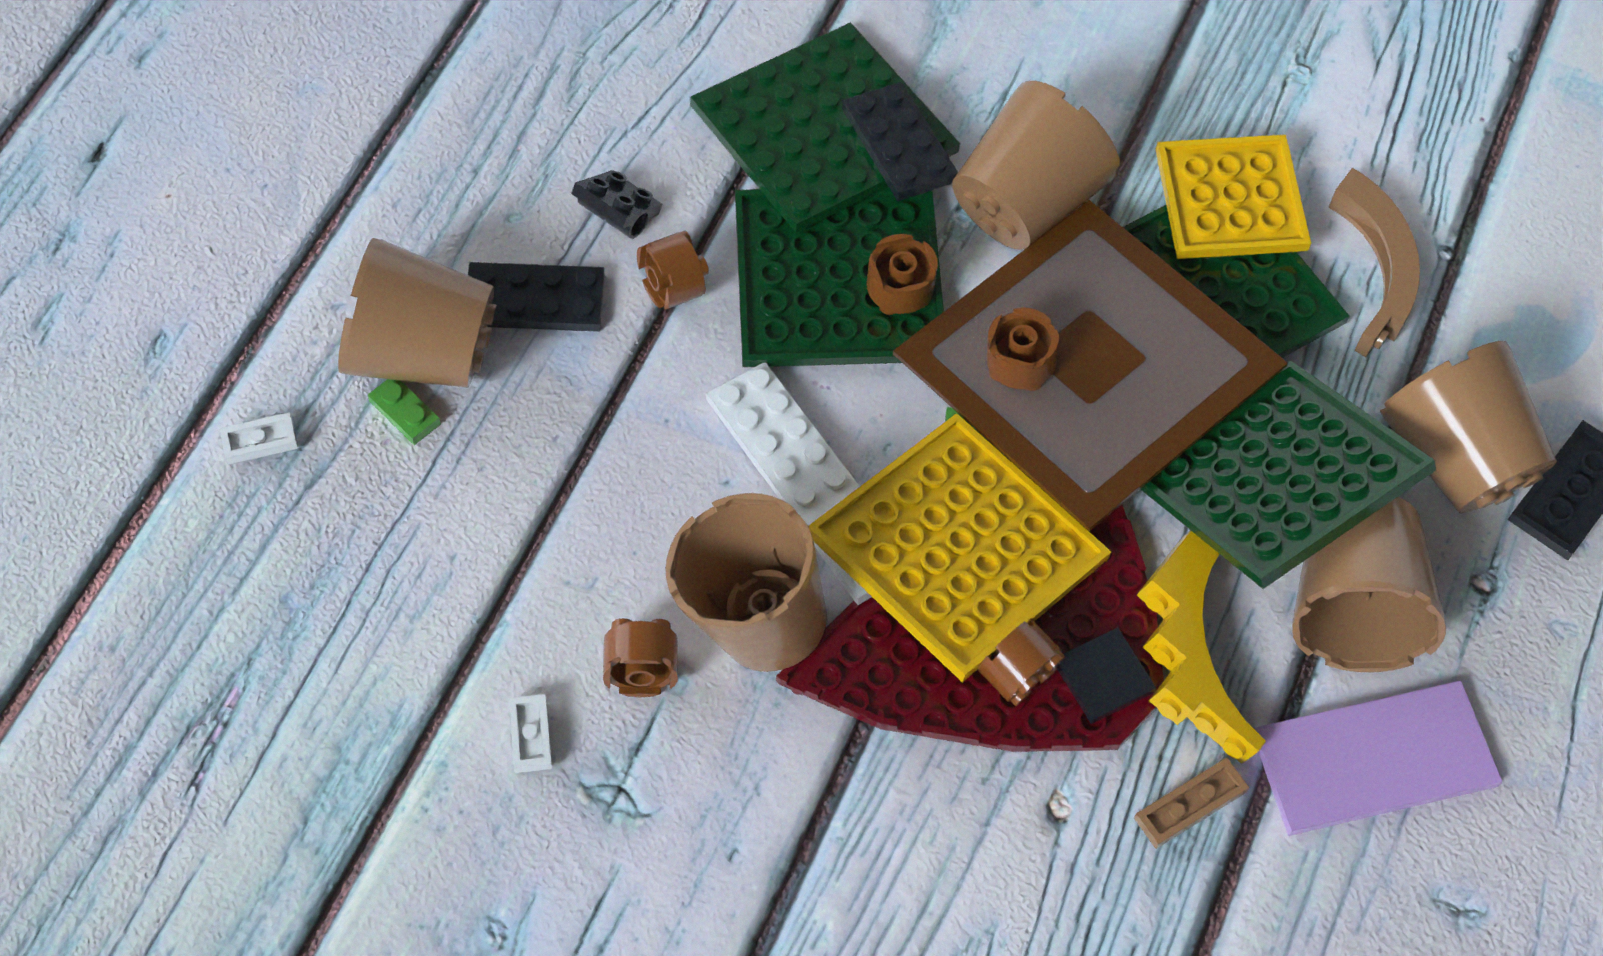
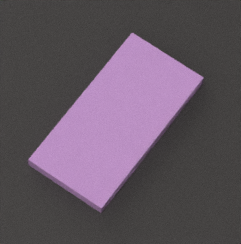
(1376, 758)

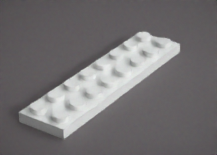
(786, 450)

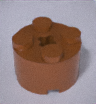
(672, 270)
(901, 274)
(1022, 349)
(640, 657)
(1021, 662)

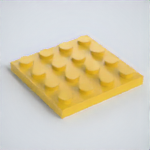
(1232, 196)

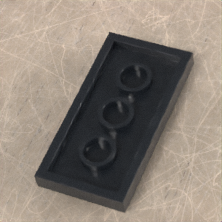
(899, 141)
(543, 295)
(1569, 497)

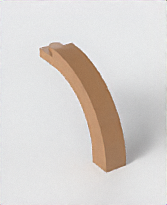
(1393, 243)

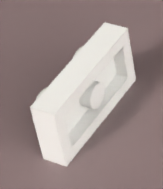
(258, 438)
(530, 733)

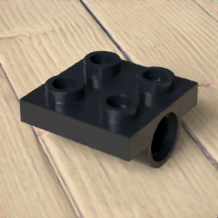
(617, 202)

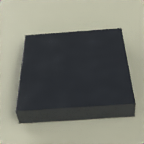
(1105, 675)

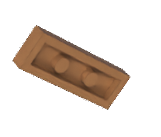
(1191, 803)

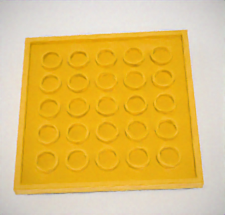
(958, 545)

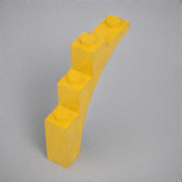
(1180, 645)

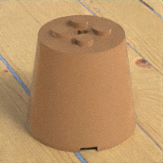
(1034, 166)
(415, 320)
(1475, 427)
(750, 580)
(1371, 595)

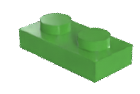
(404, 410)

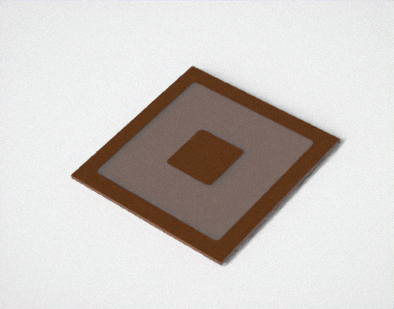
(1136, 370)

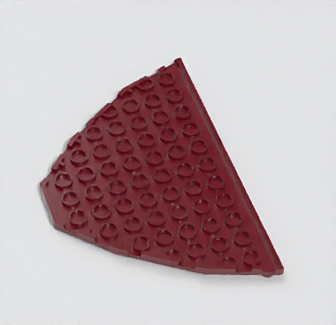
(893, 682)

